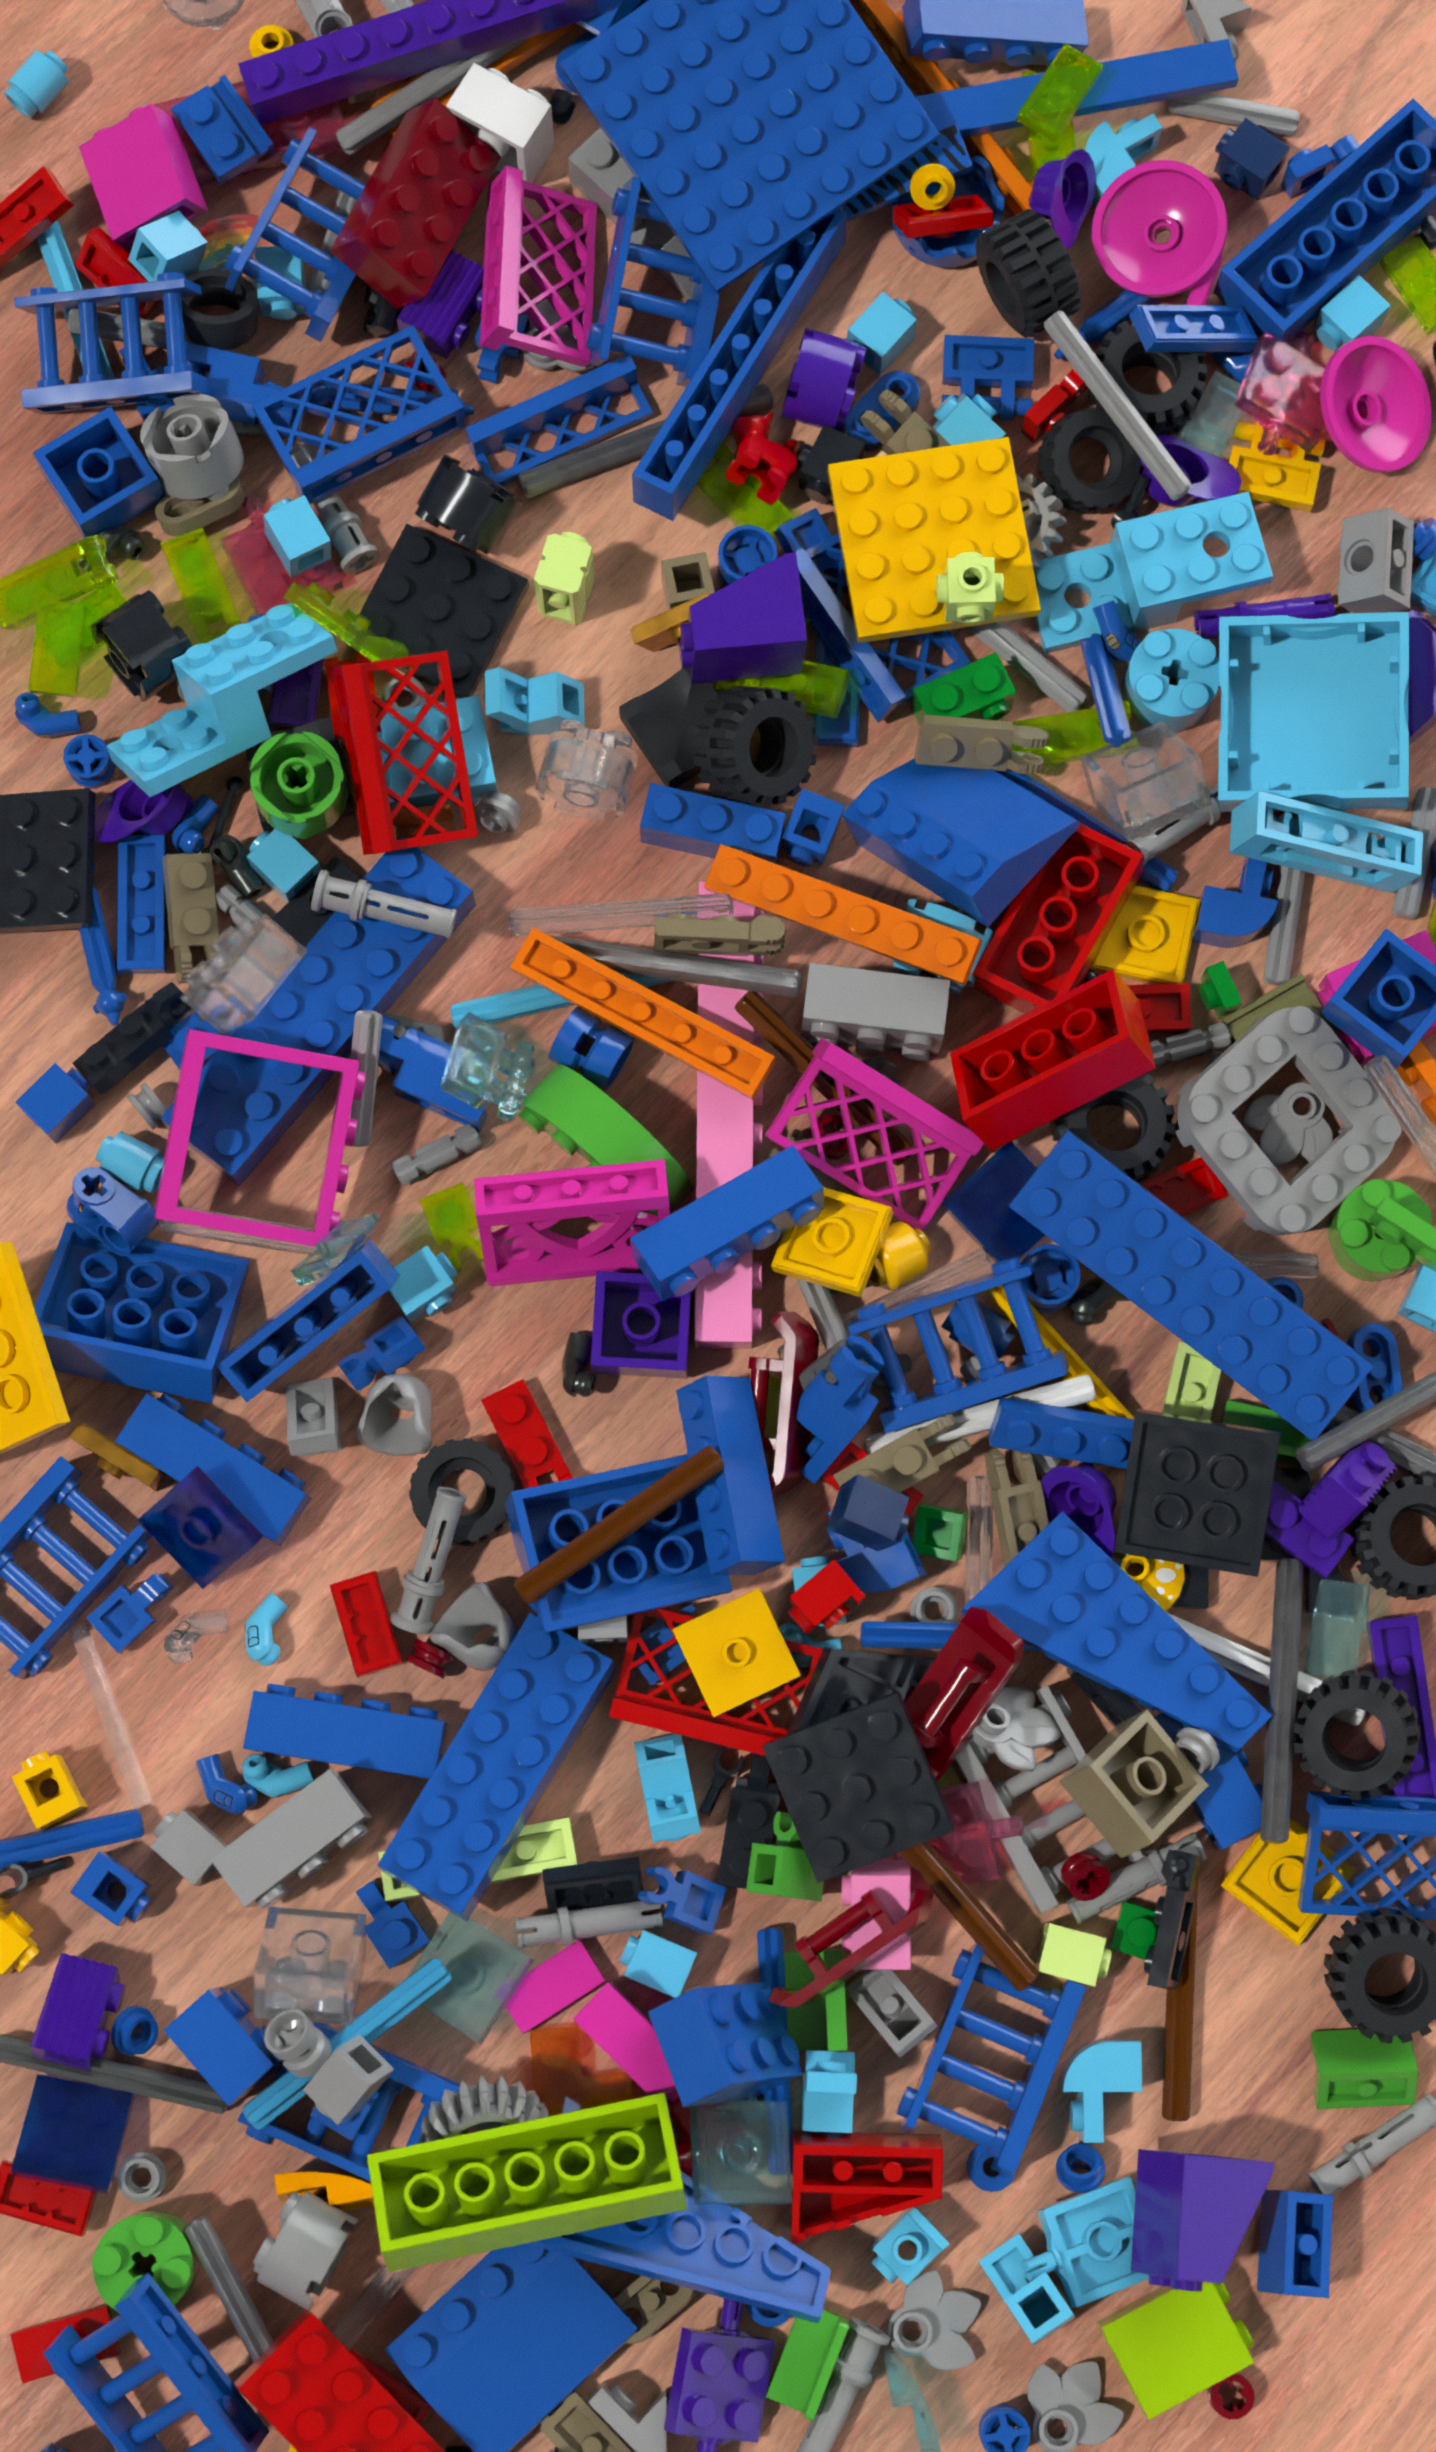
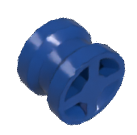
(85, 751)
(1006, 2437)

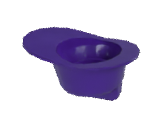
(1065, 193)
(1207, 473)
(132, 810)
(1085, 1498)

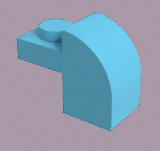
(1117, 152)
(534, 703)
(667, 1788)
(1099, 2069)
(828, 2091)
(1033, 2303)

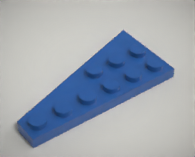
(1099, 1622)
(708, 2252)

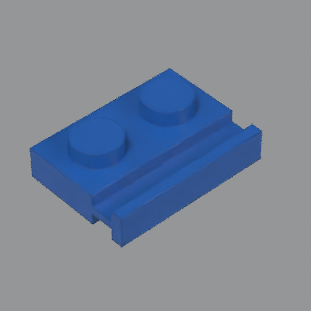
(222, 129)

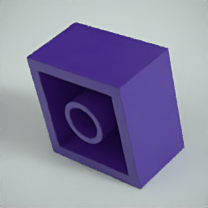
(637, 1330)

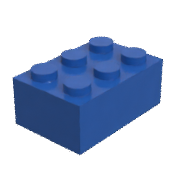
(725, 2043)

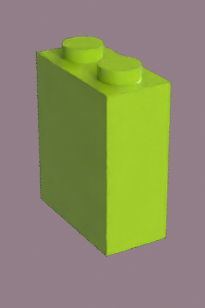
(1176, 2344)

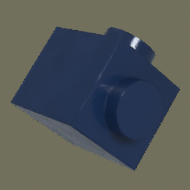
(1249, 158)
(869, 1513)

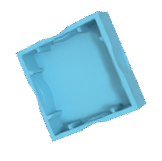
(1315, 710)

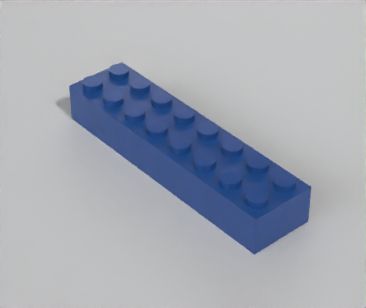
(347, 968)
(1190, 1285)

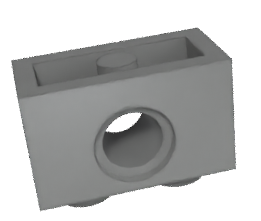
(1376, 562)

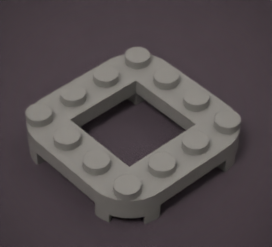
(1236, 1159)

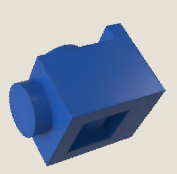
(815, 814)
(95, 1886)

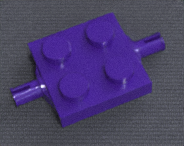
(720, 2382)

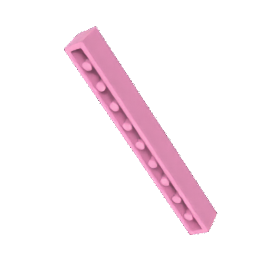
(723, 1152)

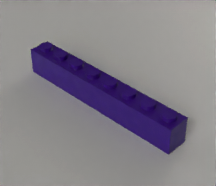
(395, 49)

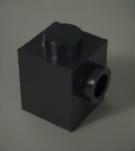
(813, 461)

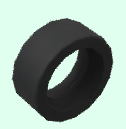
(222, 331)

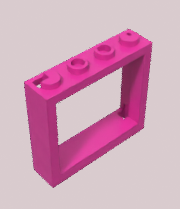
(341, 1135)

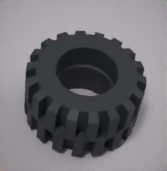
(1027, 272)
(1183, 369)
(783, 752)
(1151, 1114)
(1374, 1542)
(1335, 1769)
(1354, 1955)

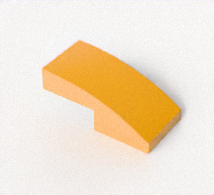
(341, 2190)

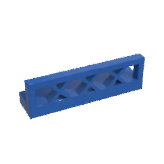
(553, 407)

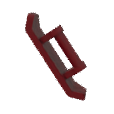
(792, 1437)
(962, 1685)
(891, 1935)

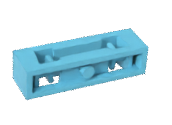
(1326, 842)

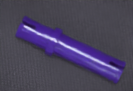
(1306, 608)

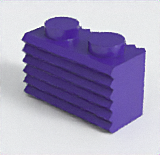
(448, 306)
(1347, 1488)
(77, 2012)

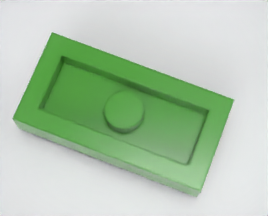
(1401, 1226)

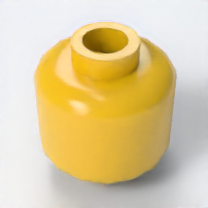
(901, 1257)

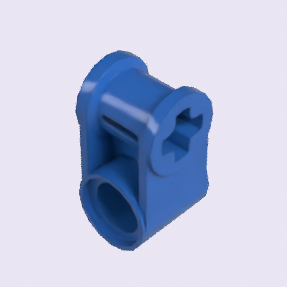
(111, 1215)

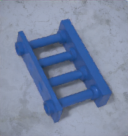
(318, 305)
(695, 314)
(135, 383)
(949, 1391)
(28, 1523)
(404, 2074)
(1021, 2097)
(172, 2350)

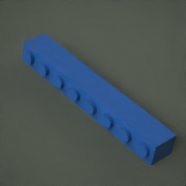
(734, 367)

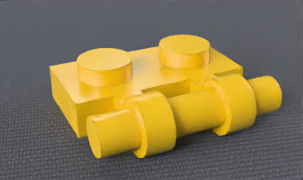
(1276, 477)

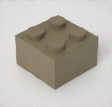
(1134, 1784)

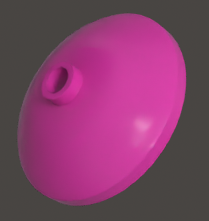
(1155, 200)
(1375, 404)

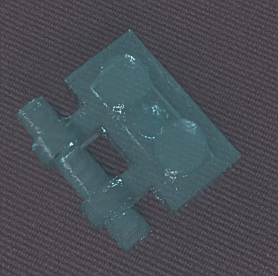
(473, 1066)

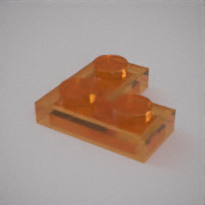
(559, 2073)

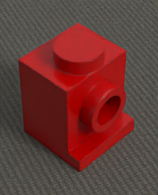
(824, 1598)

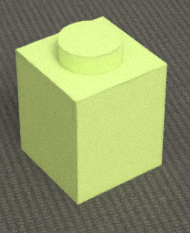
(1072, 1955)

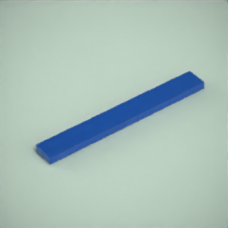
(1121, 85)

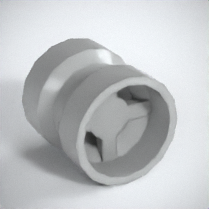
(297, 2043)

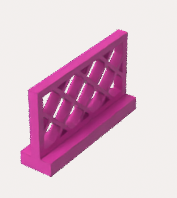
(503, 272)
(894, 1100)

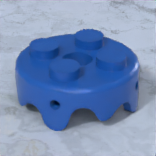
(961, 247)

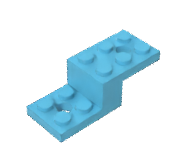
(1152, 569)
(221, 698)

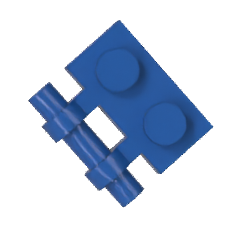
(992, 363)

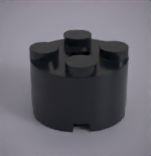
(468, 504)
(141, 644)

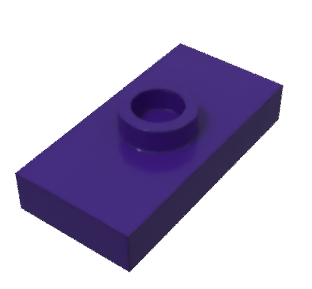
(296, 697)

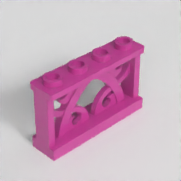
(541, 1199)

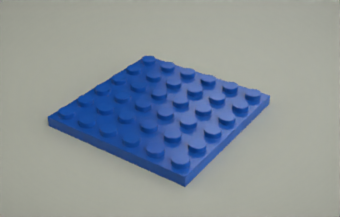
(748, 118)

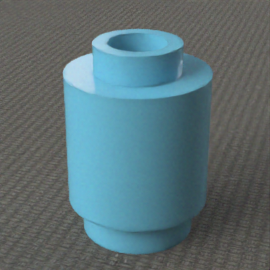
(36, 83)
(131, 1162)

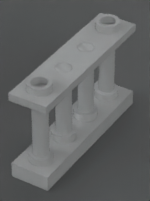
(1043, 1882)

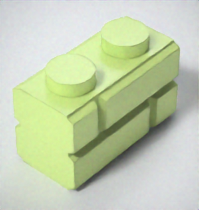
(564, 578)

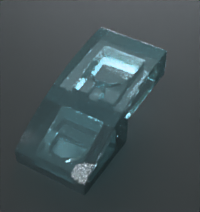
(1214, 416)
(335, 1248)
(1336, 1628)
(906, 2392)

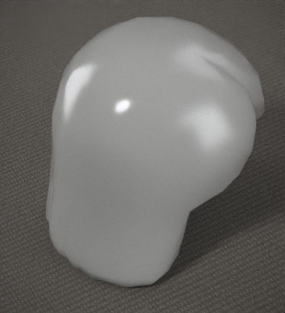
(394, 1436)
(466, 1617)

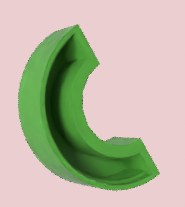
(596, 1127)

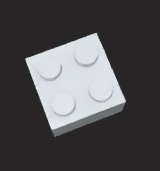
(506, 118)

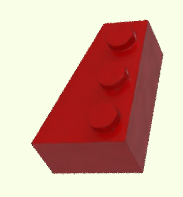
(860, 2177)

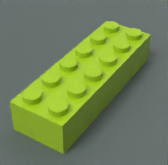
(525, 2182)

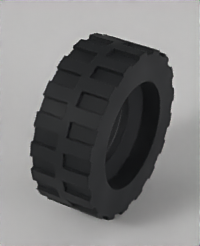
(1057, 470)
(470, 1456)

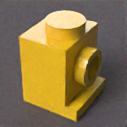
(43, 1810)
(16, 1946)

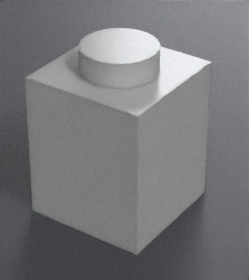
(187, 1845)
(348, 2080)

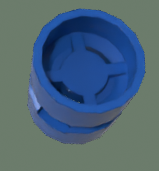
(743, 552)
(606, 1054)
(1053, 1279)

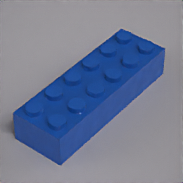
(1337, 228)
(497, 1767)

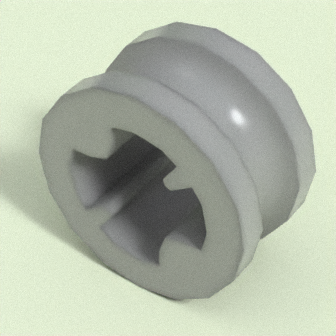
(148, 1105)

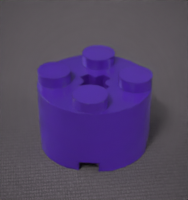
(823, 380)

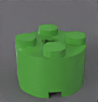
(299, 758)
(1353, 1235)
(147, 2233)

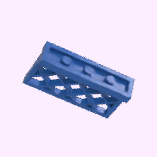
(385, 442)
(865, 664)
(1369, 1816)

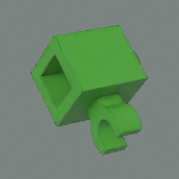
(784, 1866)

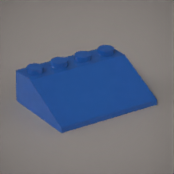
(959, 832)
(140, 1317)
(644, 1572)
(510, 2343)

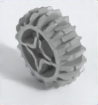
(480, 2109)

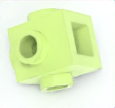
(969, 588)

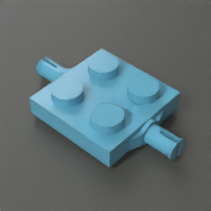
(1089, 2242)

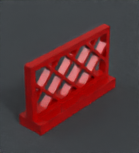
(365, 757)
(692, 1719)

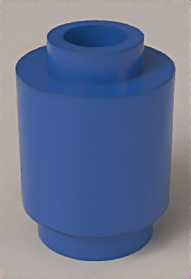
(996, 1325)

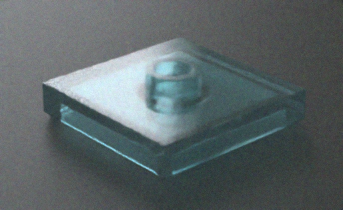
(482, 1972)
(740, 2153)

